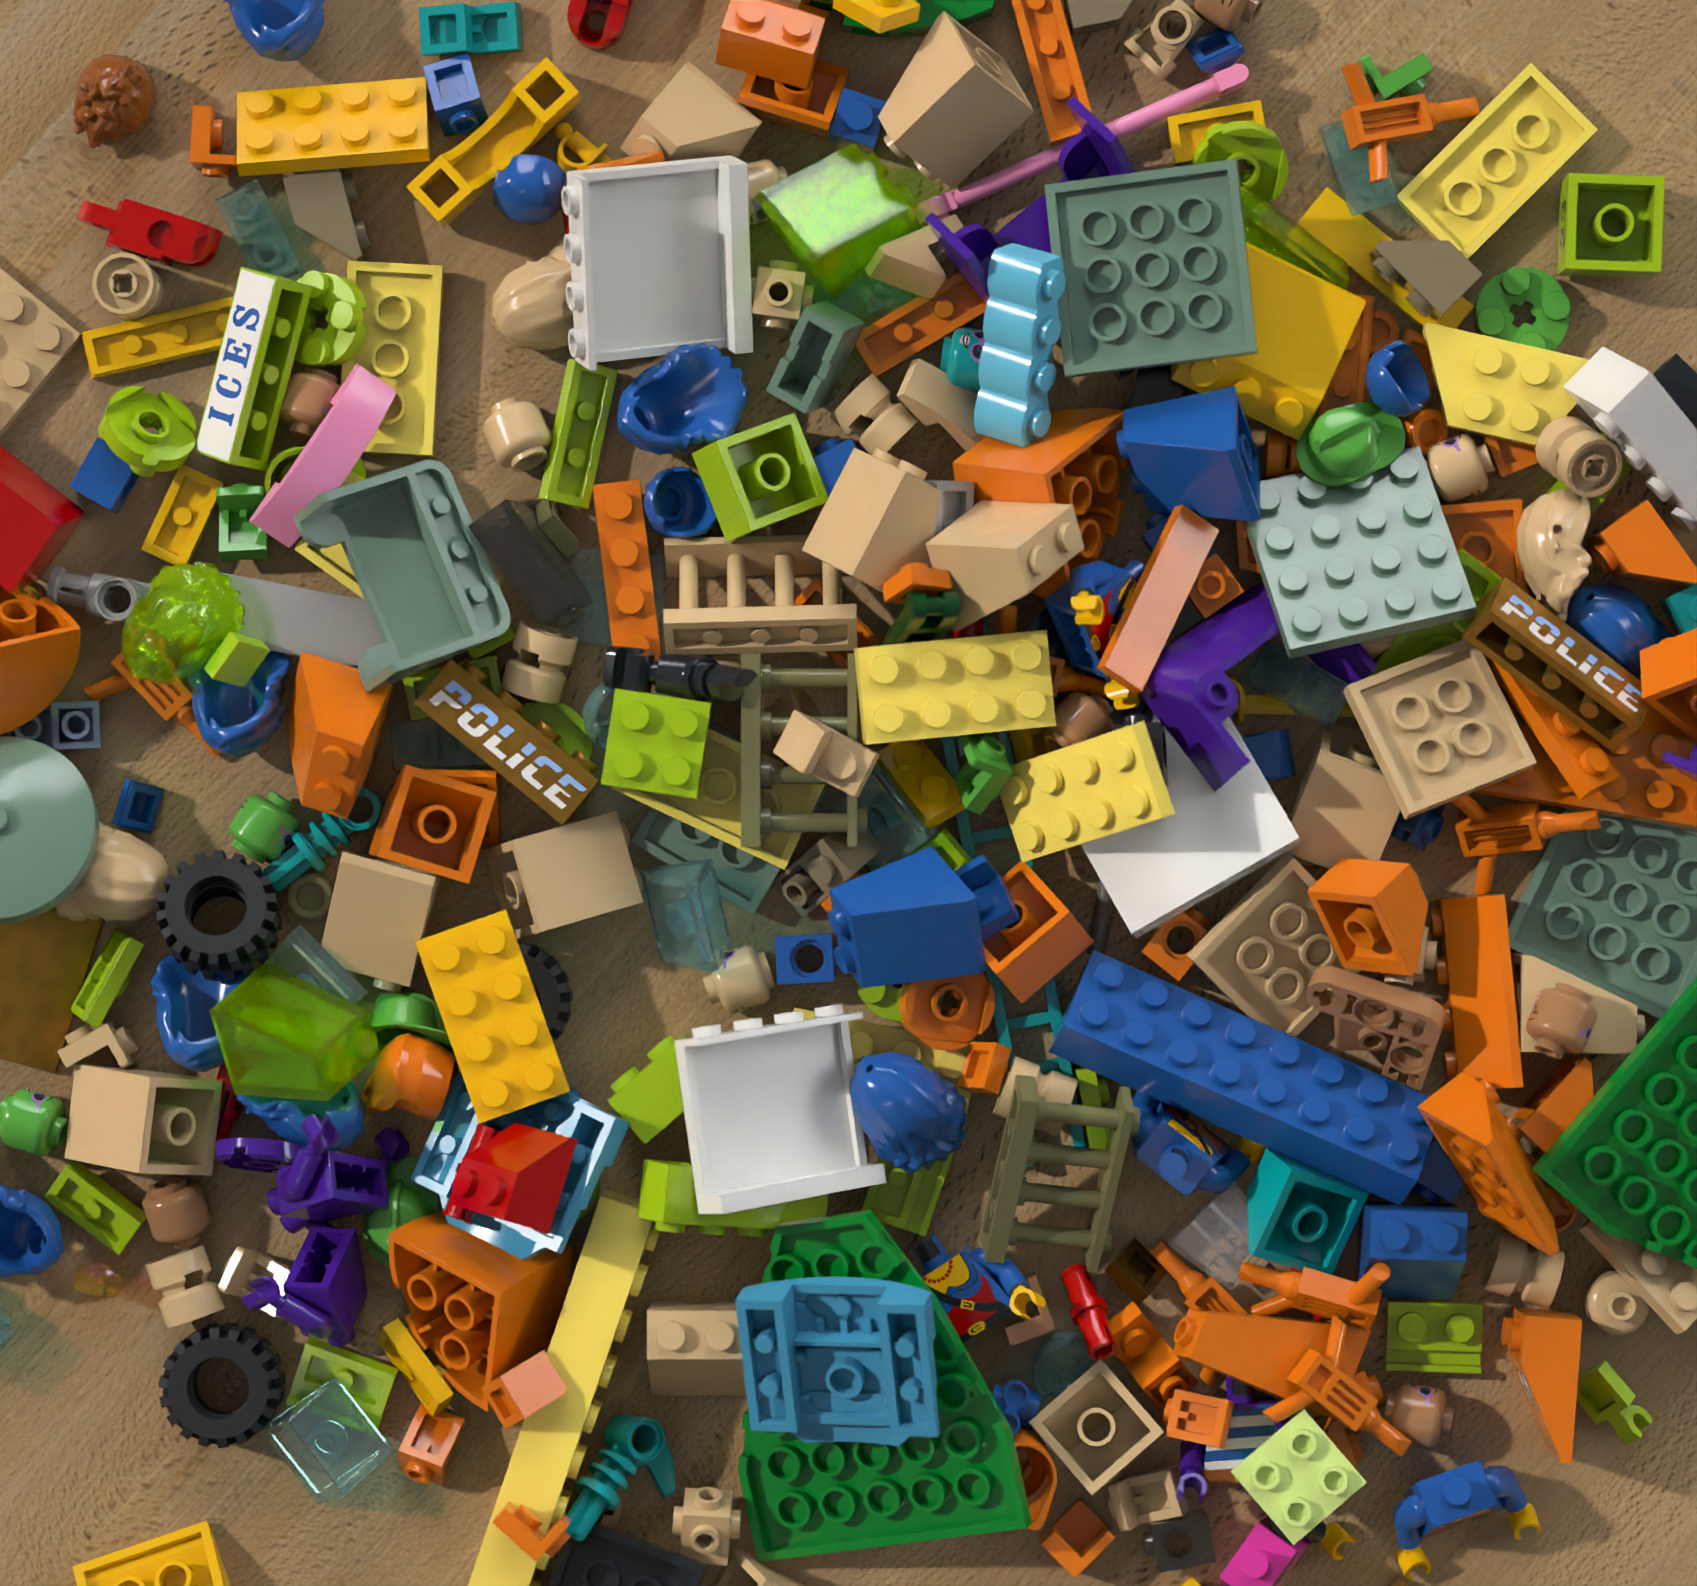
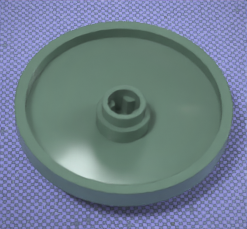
(44, 828)

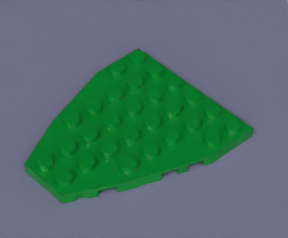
(1635, 1143)
(873, 1494)

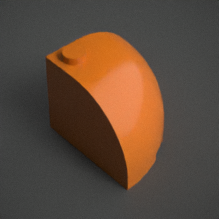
(1068, 465)
(35, 656)
(475, 1301)

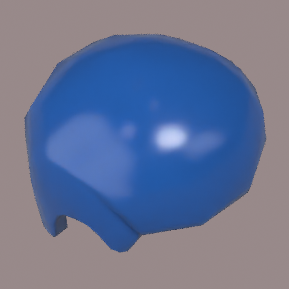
(529, 189)
(1397, 380)
(678, 504)

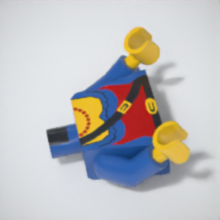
(1088, 613)
(1186, 1150)
(971, 1289)
(1455, 1500)

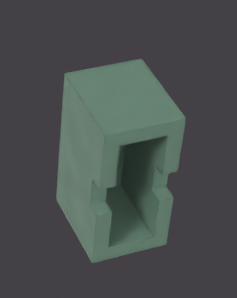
(815, 356)

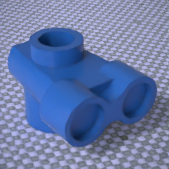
(1017, 1403)

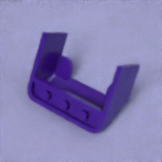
(1088, 155)
(1195, 694)

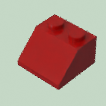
(515, 1176)

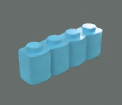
(1018, 344)

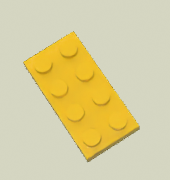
(332, 126)
(492, 1016)

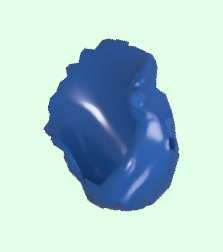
(279, 27)
(683, 401)
(1615, 623)
(237, 717)
(185, 1014)
(907, 1110)
(287, 1115)
(28, 1234)

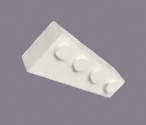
(1644, 425)

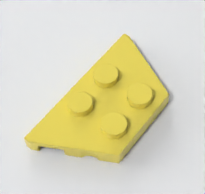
(1499, 384)

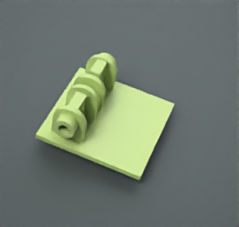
(1298, 1476)

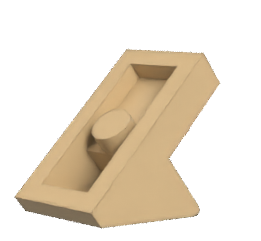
(913, 261)
(825, 753)

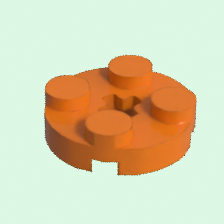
(960, 1023)

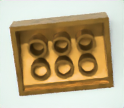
(40, 978)

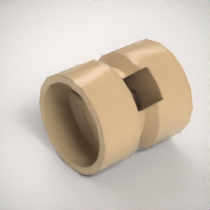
(127, 286)
(873, 417)
(1578, 456)
(539, 662)
(1053, 1086)
(1523, 1269)
(181, 1303)

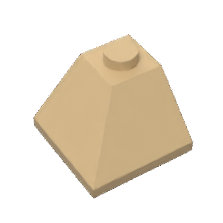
(692, 121)

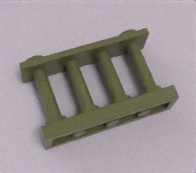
(761, 774)
(1021, 1149)

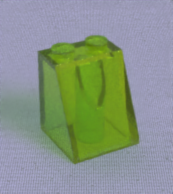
(838, 215)
(291, 1037)

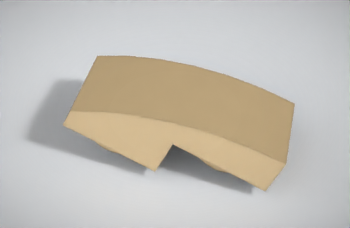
(937, 400)

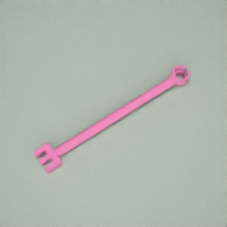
(1219, 85)

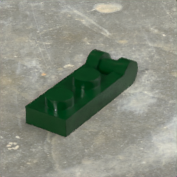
(924, 618)

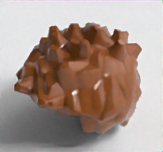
(113, 98)

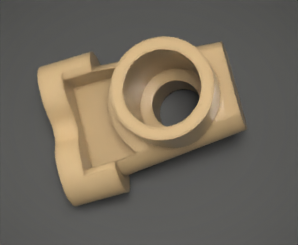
(1156, 45)

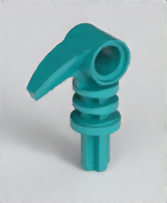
(323, 839)
(620, 1461)

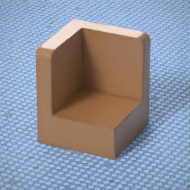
(1021, 1330)

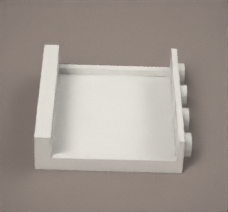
(658, 258)
(1199, 849)
(772, 1111)

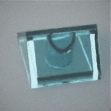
(889, 818)
(688, 914)
(328, 1442)

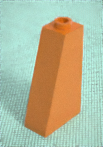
(1261, 1348)

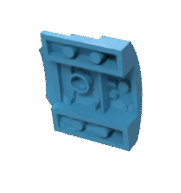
(568, 1115)
(839, 1359)

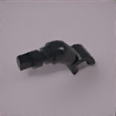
(674, 674)

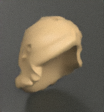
(533, 305)
(1552, 548)
(119, 882)

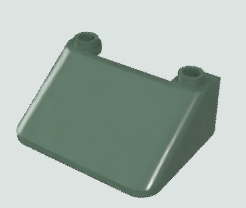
(413, 565)

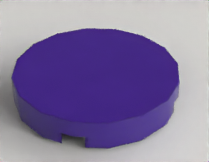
(255, 1153)

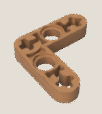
(1405, 1027)

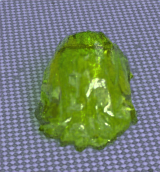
(180, 622)

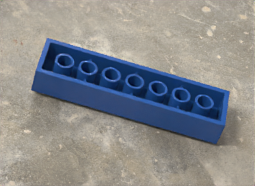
(1245, 1077)

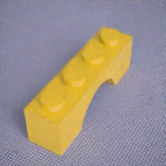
(513, 129)

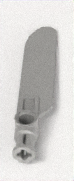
(278, 614)

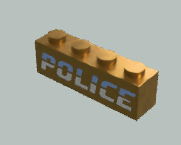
(1557, 664)
(507, 741)

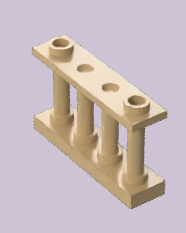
(754, 629)

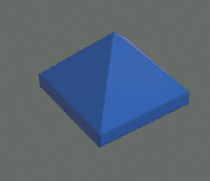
(1215, 50)
(137, 806)

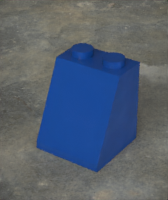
(1194, 455)
(907, 923)
(1418, 1243)

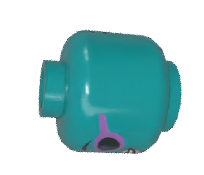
(962, 357)

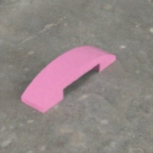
(328, 454)

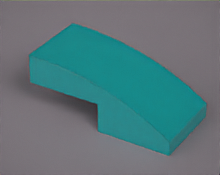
(471, 29)

